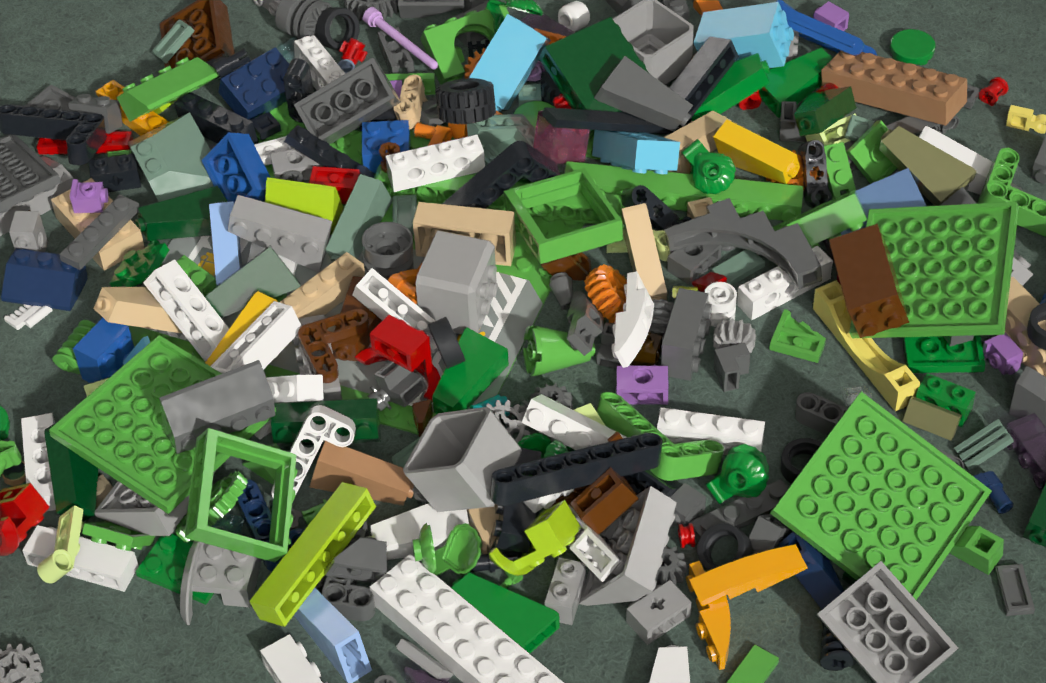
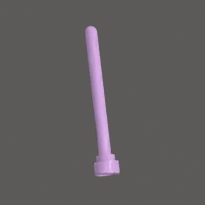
(374, 19)

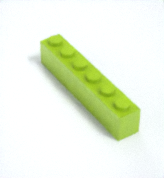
(312, 553)

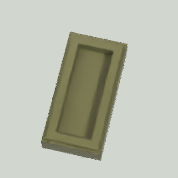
(932, 418)

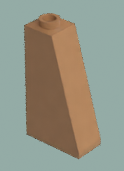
(342, 464)

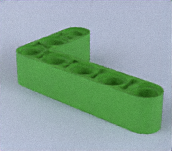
(998, 189)
(677, 460)

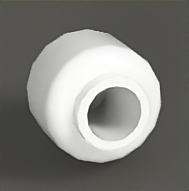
(574, 15)

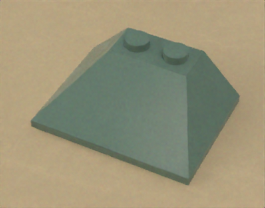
(500, 132)
(173, 158)

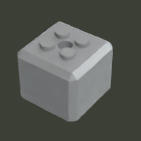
(658, 38)
(458, 280)
(457, 459)

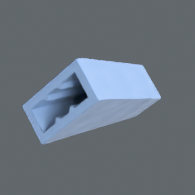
(225, 244)
(334, 636)

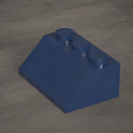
(42, 280)

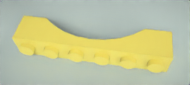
(890, 378)

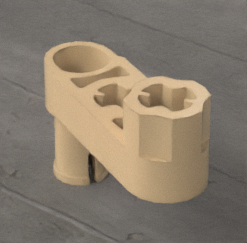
(412, 91)

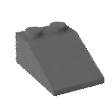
(427, 8)

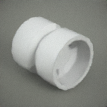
(723, 302)

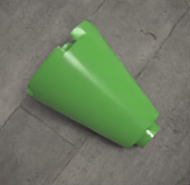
(550, 351)

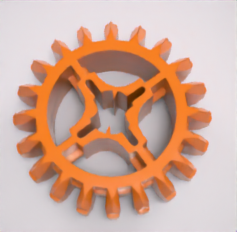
(606, 291)

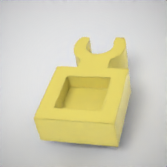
(1024, 119)

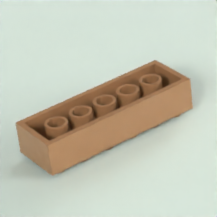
(898, 86)

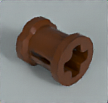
(392, 148)

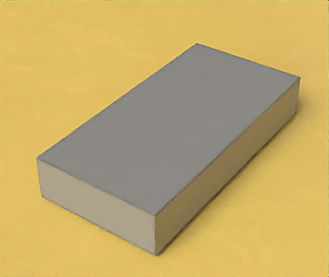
(424, 660)

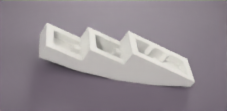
(593, 550)

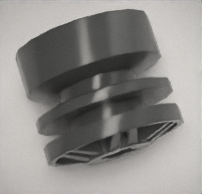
(300, 17)
(387, 249)

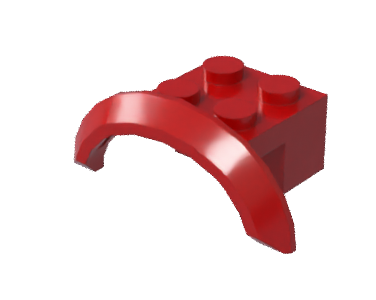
(405, 346)
(19, 511)

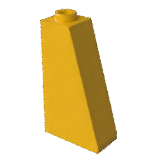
(756, 153)
(250, 313)

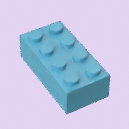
(636, 151)

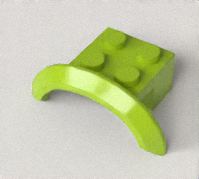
(548, 535)

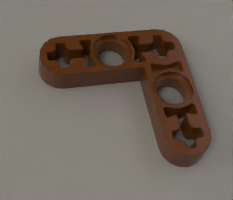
(323, 337)

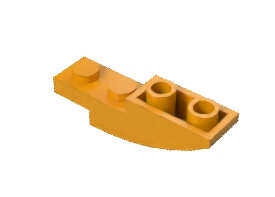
(140, 125)
(713, 622)

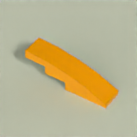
(747, 573)

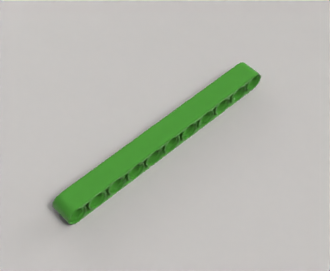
(571, 208)

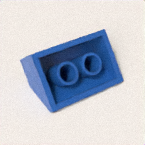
(237, 168)

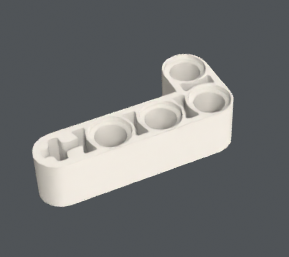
(317, 434)

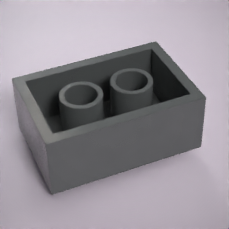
(685, 333)

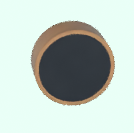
(15, 475)

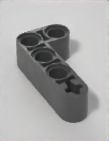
(348, 594)

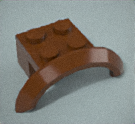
(603, 500)

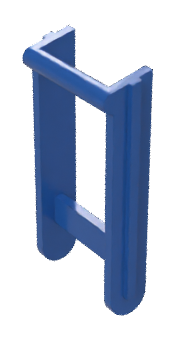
(823, 33)

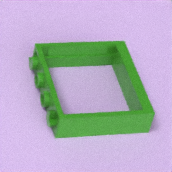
(554, 189)
(200, 493)

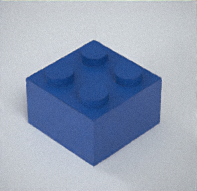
(378, 133)
(103, 350)

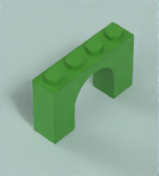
(440, 39)

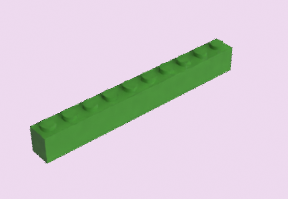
(678, 189)

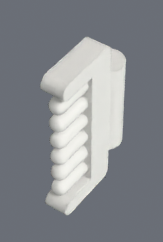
(28, 317)

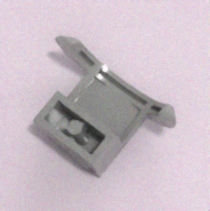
(218, 572)

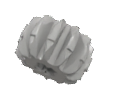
(734, 333)

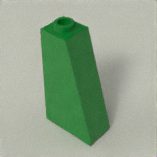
(794, 80)
(738, 83)
(468, 380)
(514, 614)

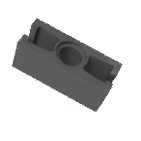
(395, 54)

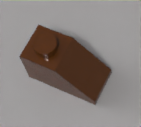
(576, 266)

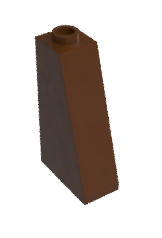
(349, 347)

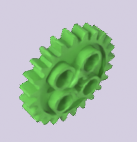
(222, 500)

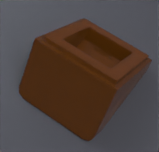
(422, 415)

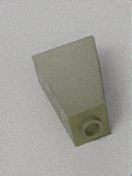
(933, 170)

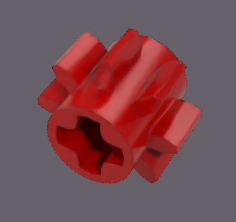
(353, 50)

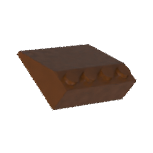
(211, 31)

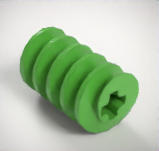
(65, 356)

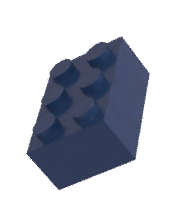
(256, 85)

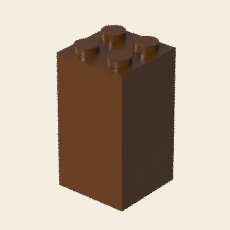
(868, 281)

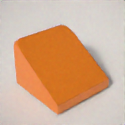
(706, 5)

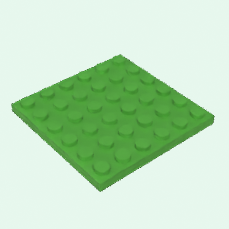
(950, 266)
(124, 429)
(881, 497)

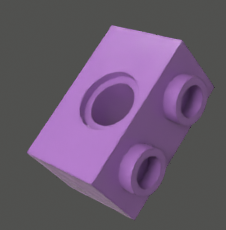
(643, 384)

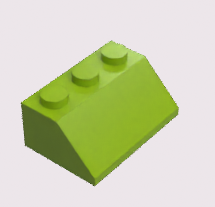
(305, 198)

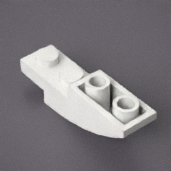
(634, 322)

